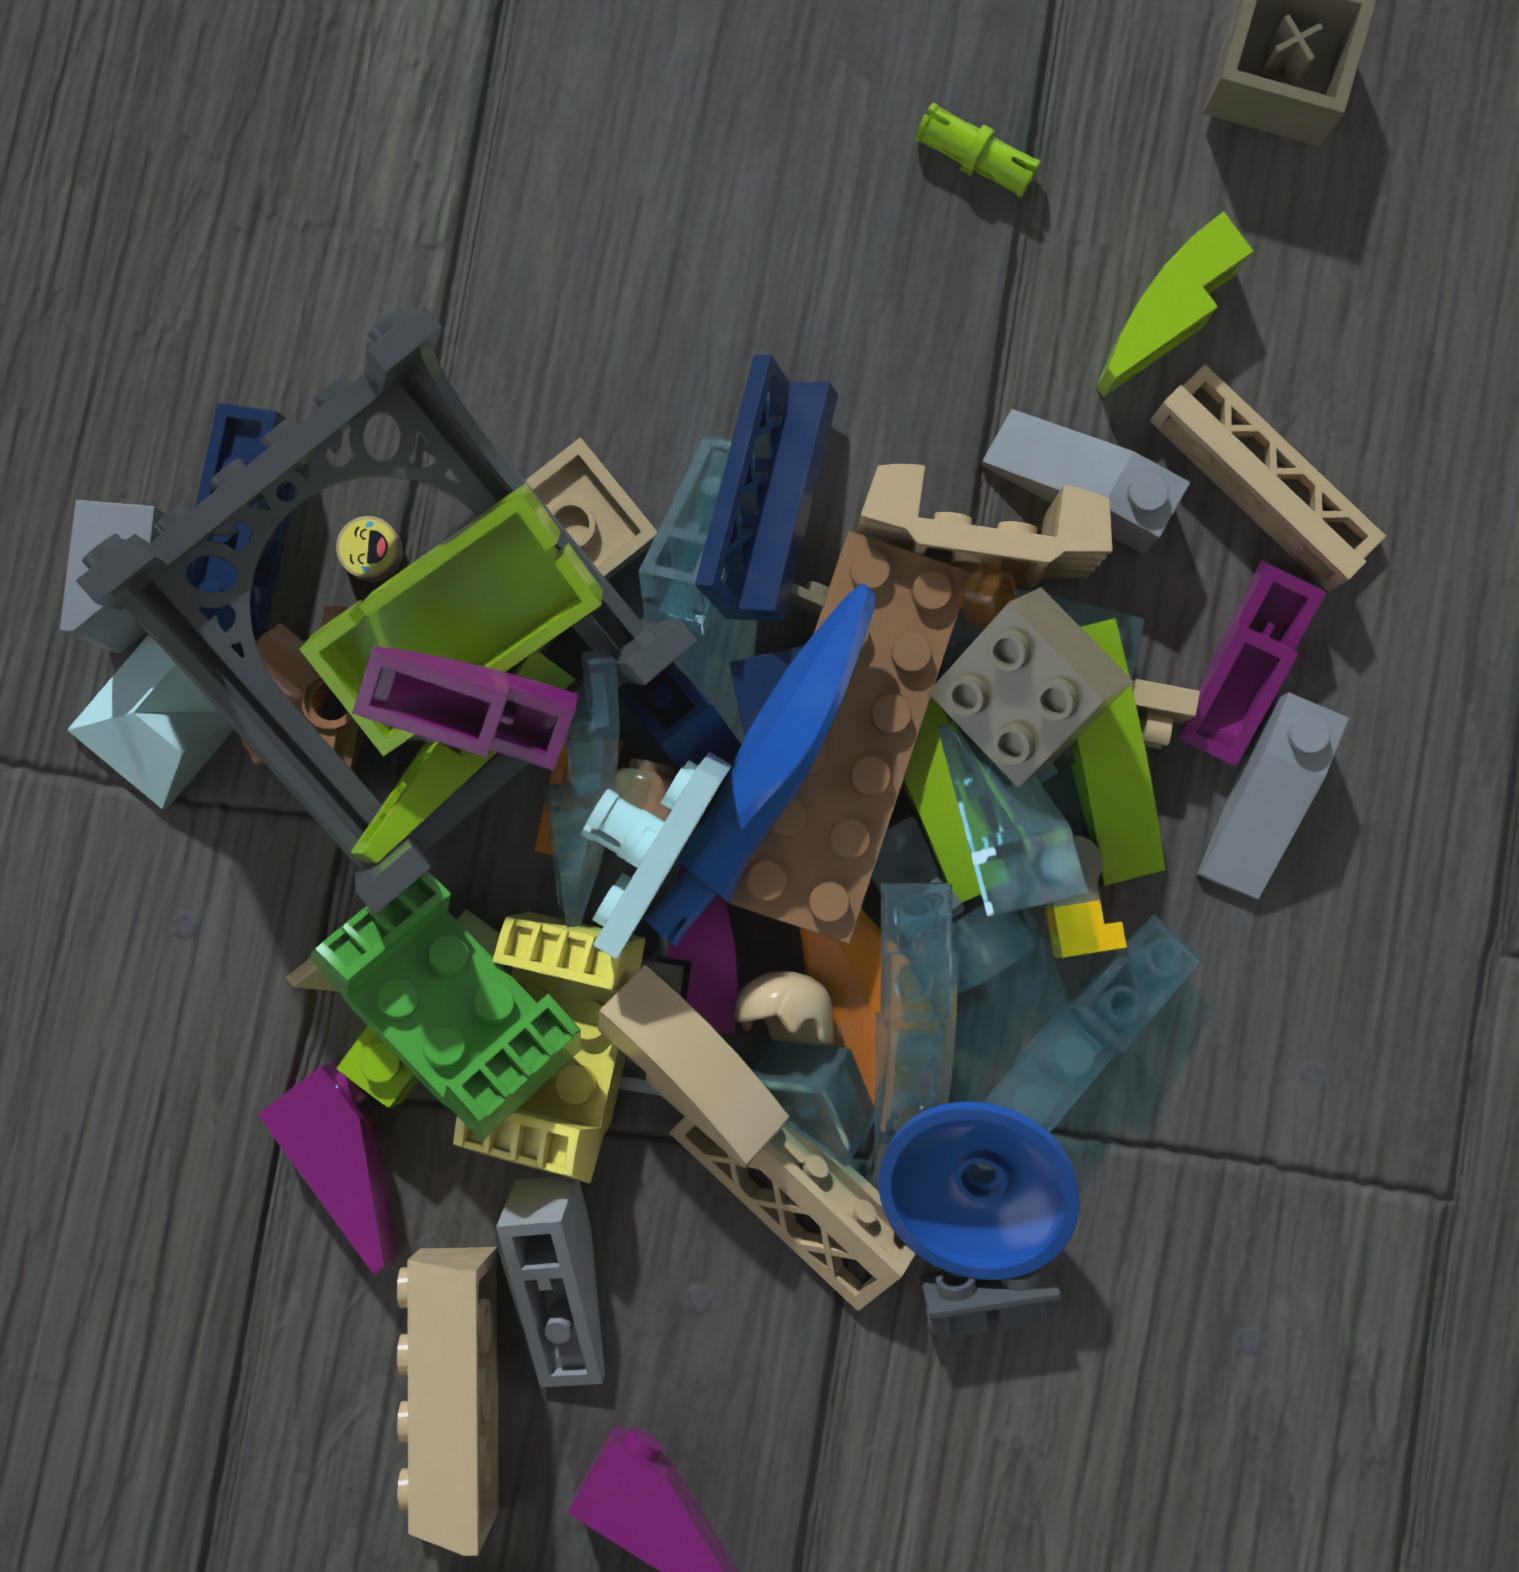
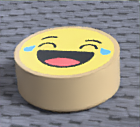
(369, 549)

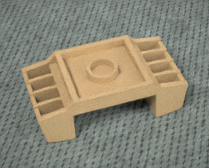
(1070, 546)

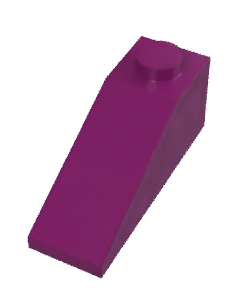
(337, 1151)
(646, 1507)

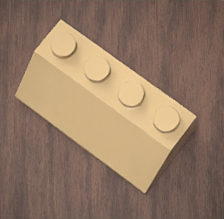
(451, 1396)

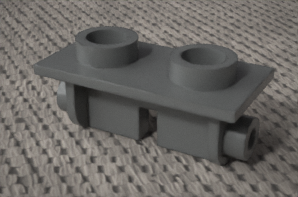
(960, 1303)

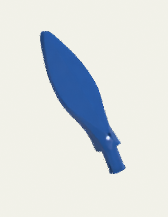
(768, 766)

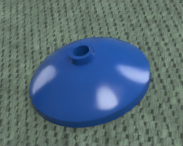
(972, 1217)

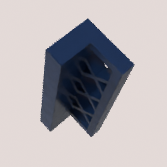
(237, 435)
(770, 491)

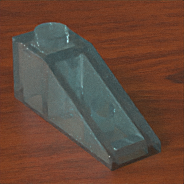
(677, 549)
(1014, 834)

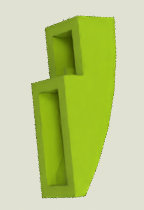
(1176, 301)

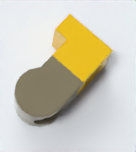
(1077, 921)

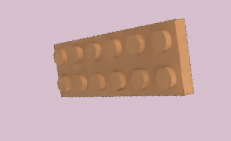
(829, 836)

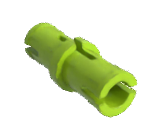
(977, 150)

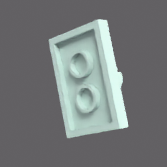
(647, 845)

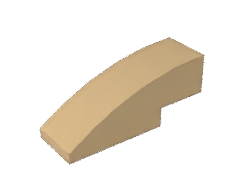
(692, 1066)

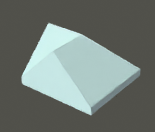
(152, 725)

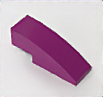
(1251, 662)
(466, 705)
(714, 964)

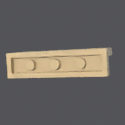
(1259, 486)
(818, 1186)

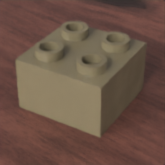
(1289, 65)
(1029, 686)

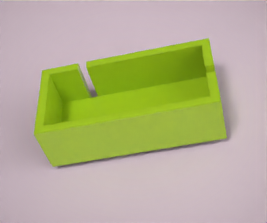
(473, 598)

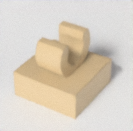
(1160, 707)

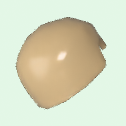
(790, 1004)

